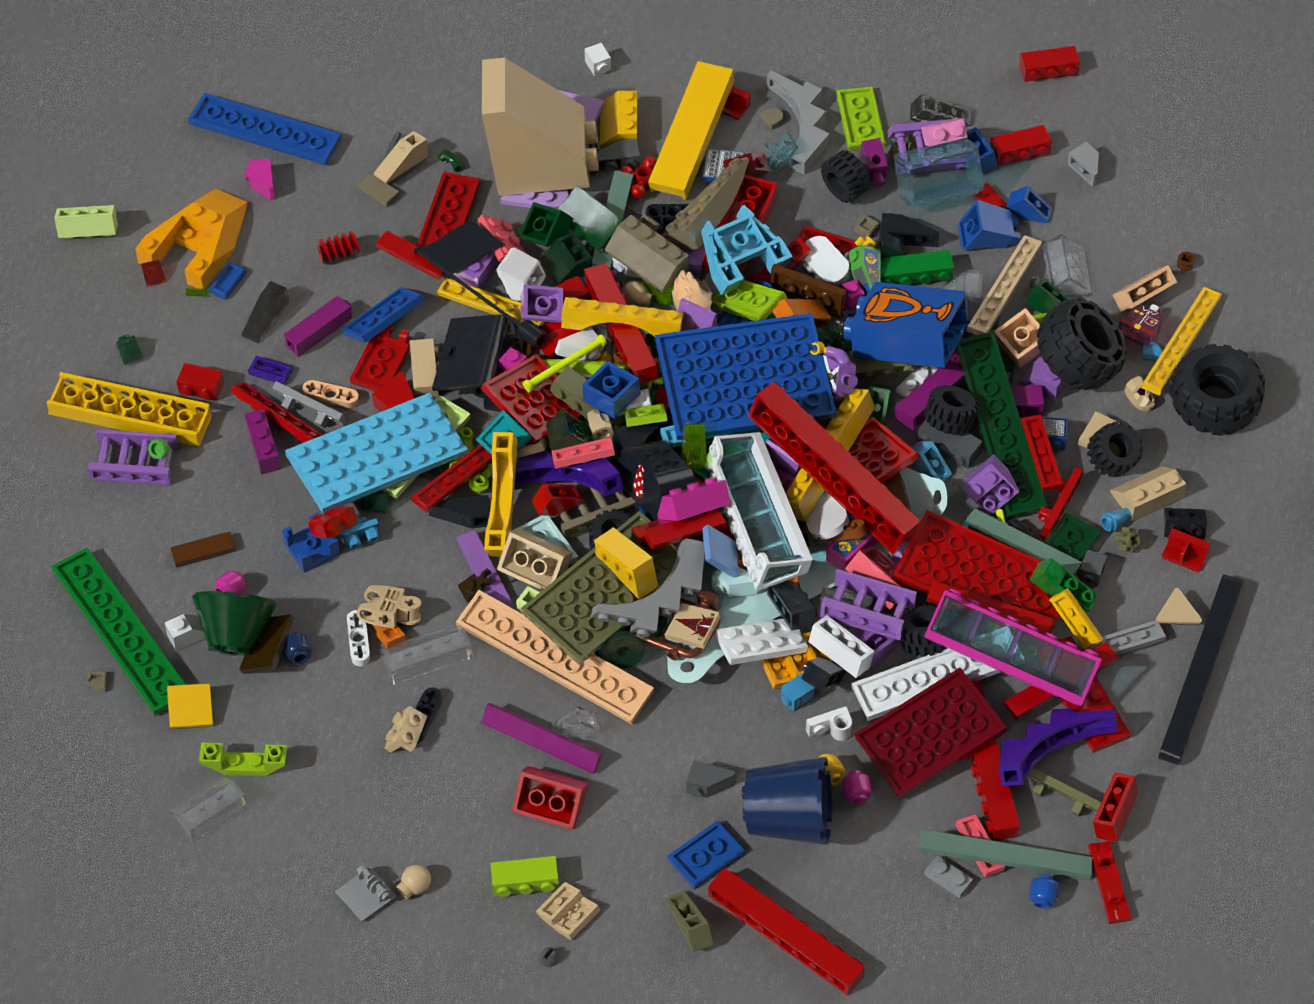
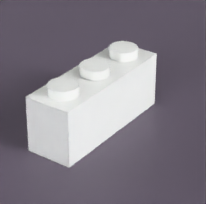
(841, 646)

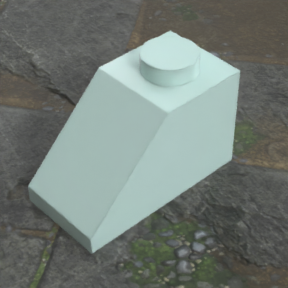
(733, 587)

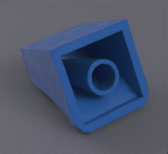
(987, 227)

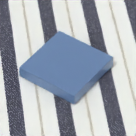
(720, 551)

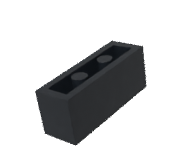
(792, 604)

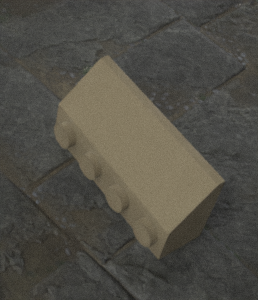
(647, 253)

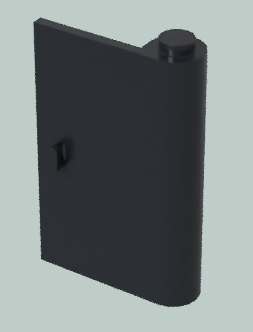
(471, 353)

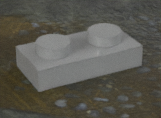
(948, 877)

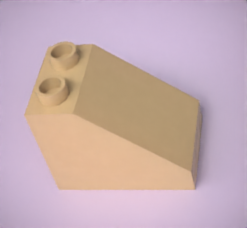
(534, 132)

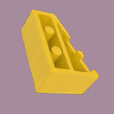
(627, 562)

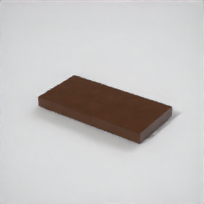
(805, 287)

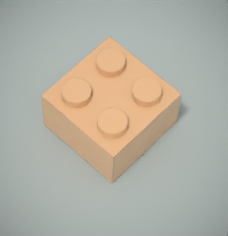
(1019, 338)

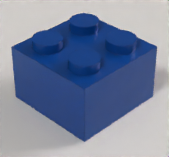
(611, 389)

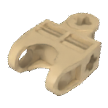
(395, 608)

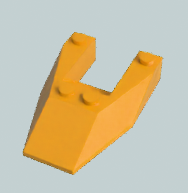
(206, 227)

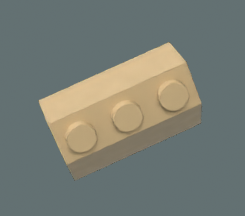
(1150, 491)
(533, 559)

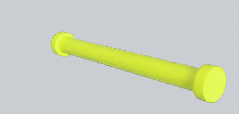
(600, 341)

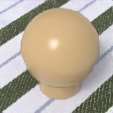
(637, 294)
(414, 880)

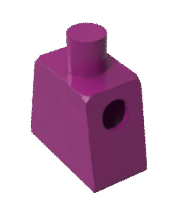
(874, 161)

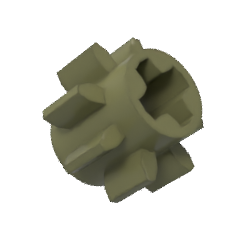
(1127, 539)

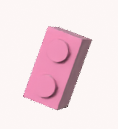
(944, 132)

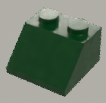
(545, 225)

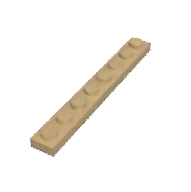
(1004, 286)

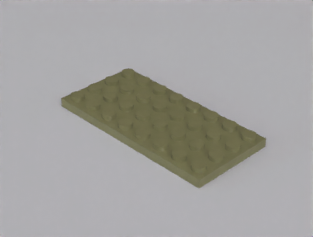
(567, 603)

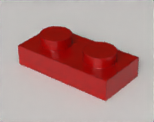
(990, 196)

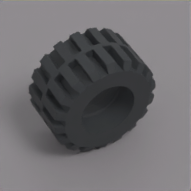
(845, 176)
(951, 410)
(1124, 439)
(606, 522)
(914, 630)

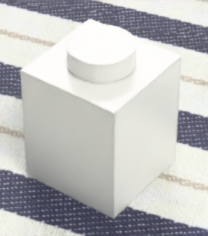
(597, 59)

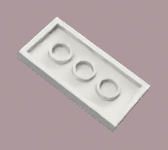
(760, 641)

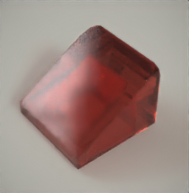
(153, 273)

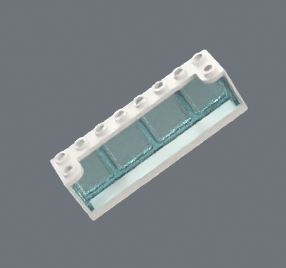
(758, 510)

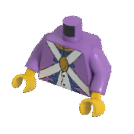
(839, 370)

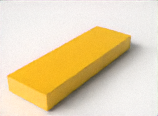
(1076, 619)

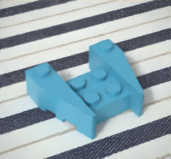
(739, 243)

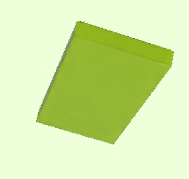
(859, 116)
(749, 301)

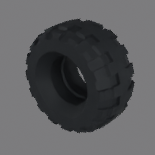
(1081, 344)
(1222, 368)

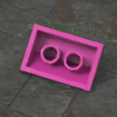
(694, 500)

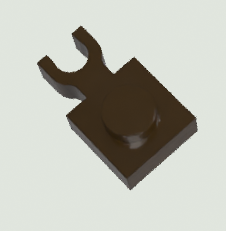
(472, 584)

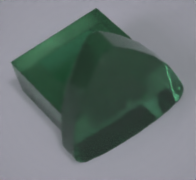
(375, 502)

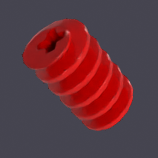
(337, 246)

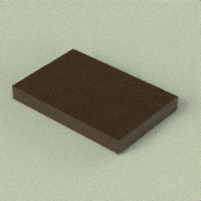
(269, 645)

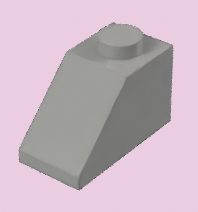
(1085, 162)

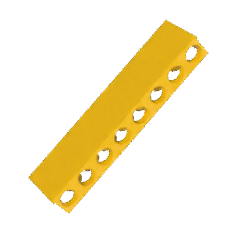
(691, 130)
(129, 412)

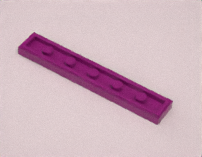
(541, 738)

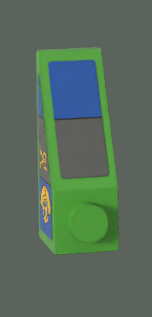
(865, 266)

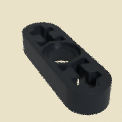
(423, 706)

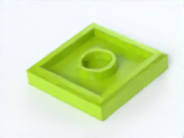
(645, 415)

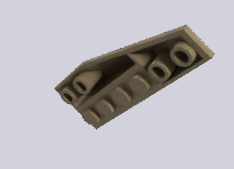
(707, 206)

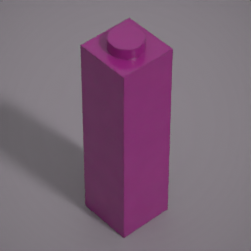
(318, 326)

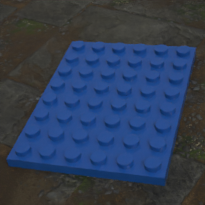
(721, 369)

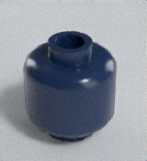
(298, 648)

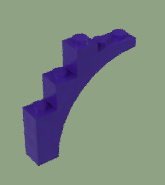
(596, 473)
(1064, 727)

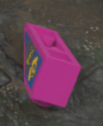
(843, 551)

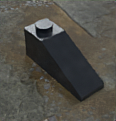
(909, 231)

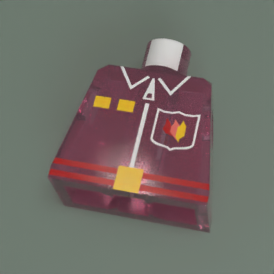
(1141, 324)

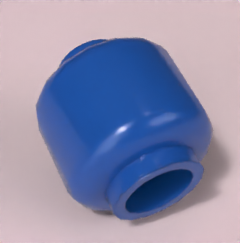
(1044, 891)

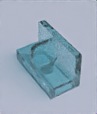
(780, 152)

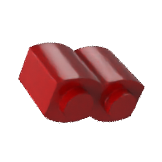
(332, 522)

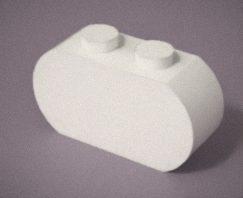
(827, 262)

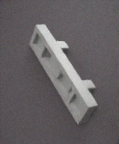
(324, 412)

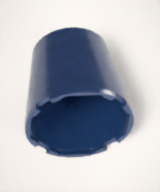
(789, 801)

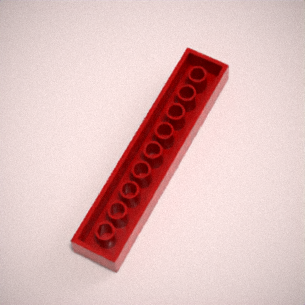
(833, 467)

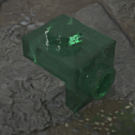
(128, 349)

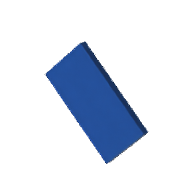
(382, 314)

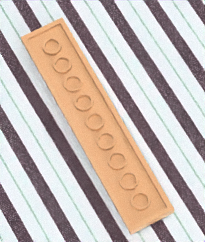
(522, 640)

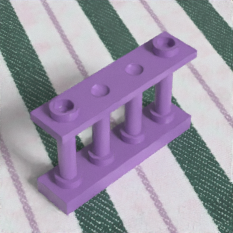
(901, 131)
(131, 473)
(866, 619)

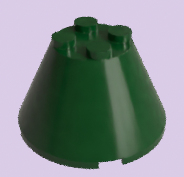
(232, 621)

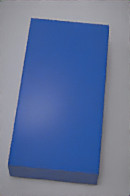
(227, 281)

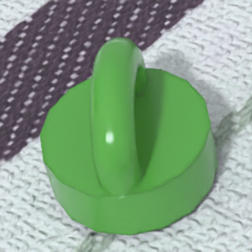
(158, 448)

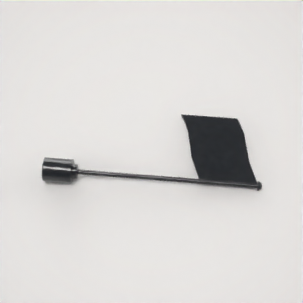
(462, 249)

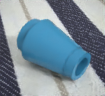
(1114, 519)

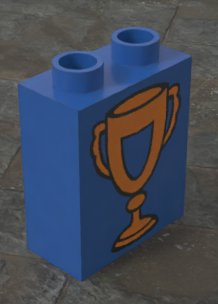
(907, 324)

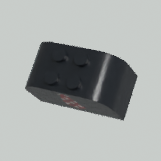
(651, 472)

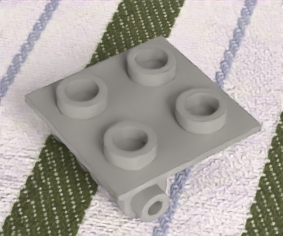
(365, 893)

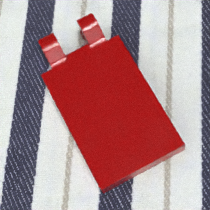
(381, 359)

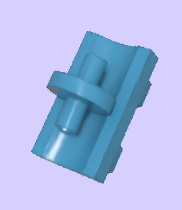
(360, 529)

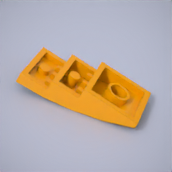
(785, 668)

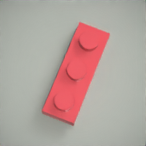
(583, 453)
(972, 827)

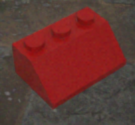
(549, 797)

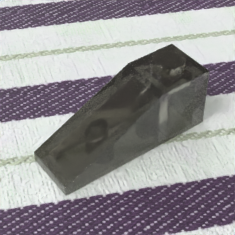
(932, 109)
(266, 311)

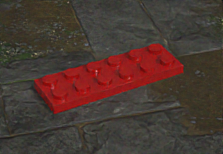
(449, 206)
(1098, 700)

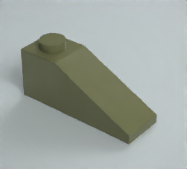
(689, 921)

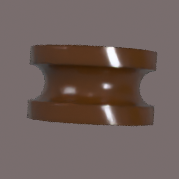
(1188, 257)

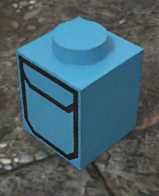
(797, 693)

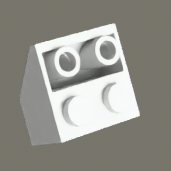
(519, 269)

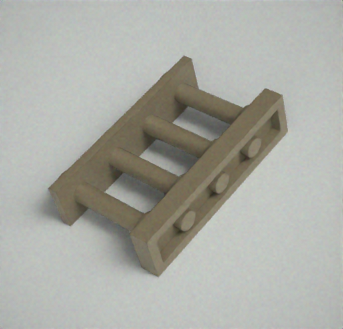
(576, 527)

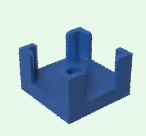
(308, 549)

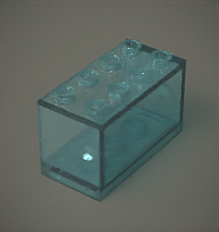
(936, 154)

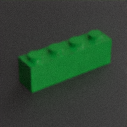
(917, 268)

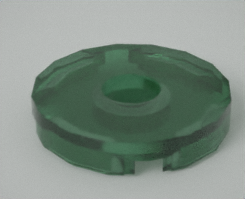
(627, 658)

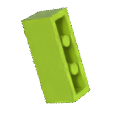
(524, 876)

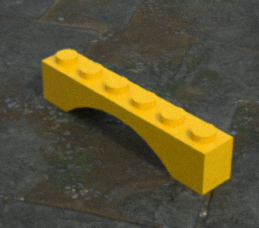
(581, 313)
(504, 468)

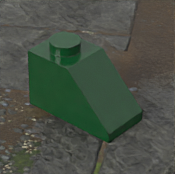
(1045, 297)

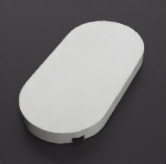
(827, 518)

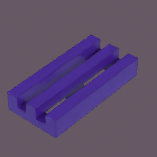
(268, 373)

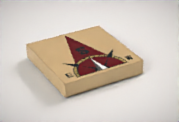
(692, 625)

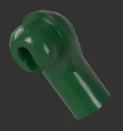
(451, 157)

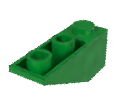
(1054, 578)

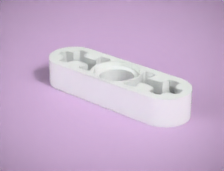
(354, 646)

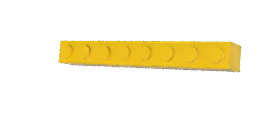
(849, 421)

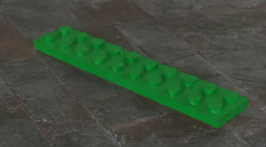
(118, 628)

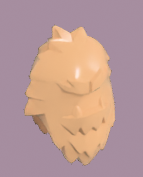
(692, 290)

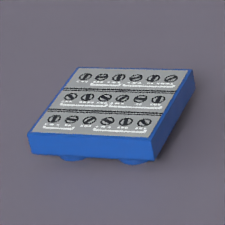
(714, 162)

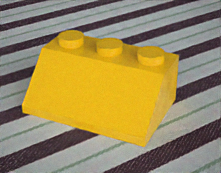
(618, 118)

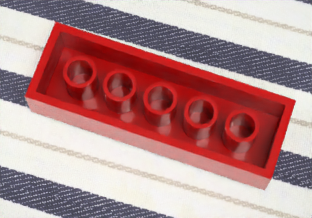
(758, 197)

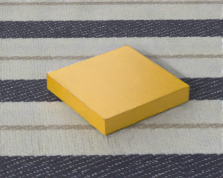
(189, 706)

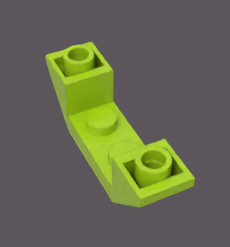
(242, 763)

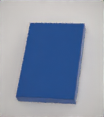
(706, 854)

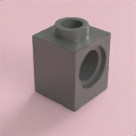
(1092, 568)

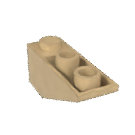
(402, 157)

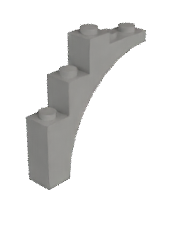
(804, 102)
(683, 580)

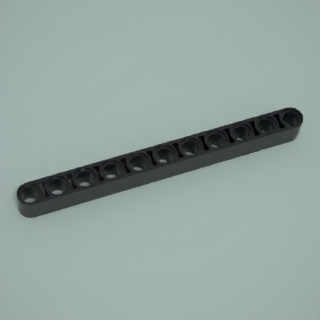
(1200, 670)

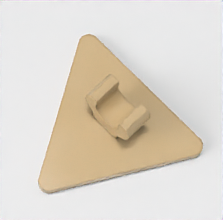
(1178, 610)

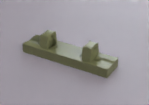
(1045, 781)

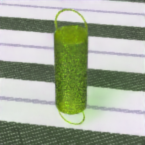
(195, 292)

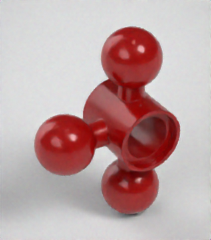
(642, 176)

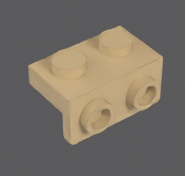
(405, 730)

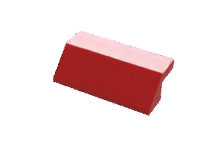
(667, 532)

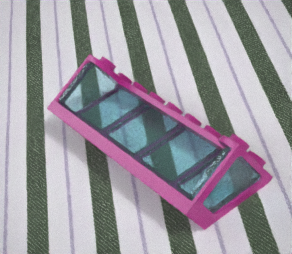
(1012, 647)

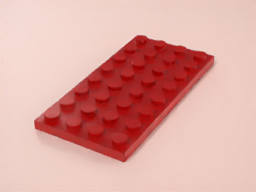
(973, 563)

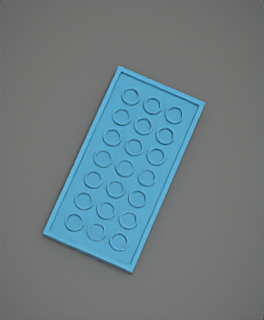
(376, 452)

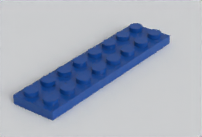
(264, 128)

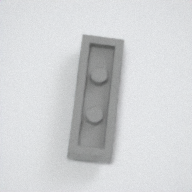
(1135, 637)

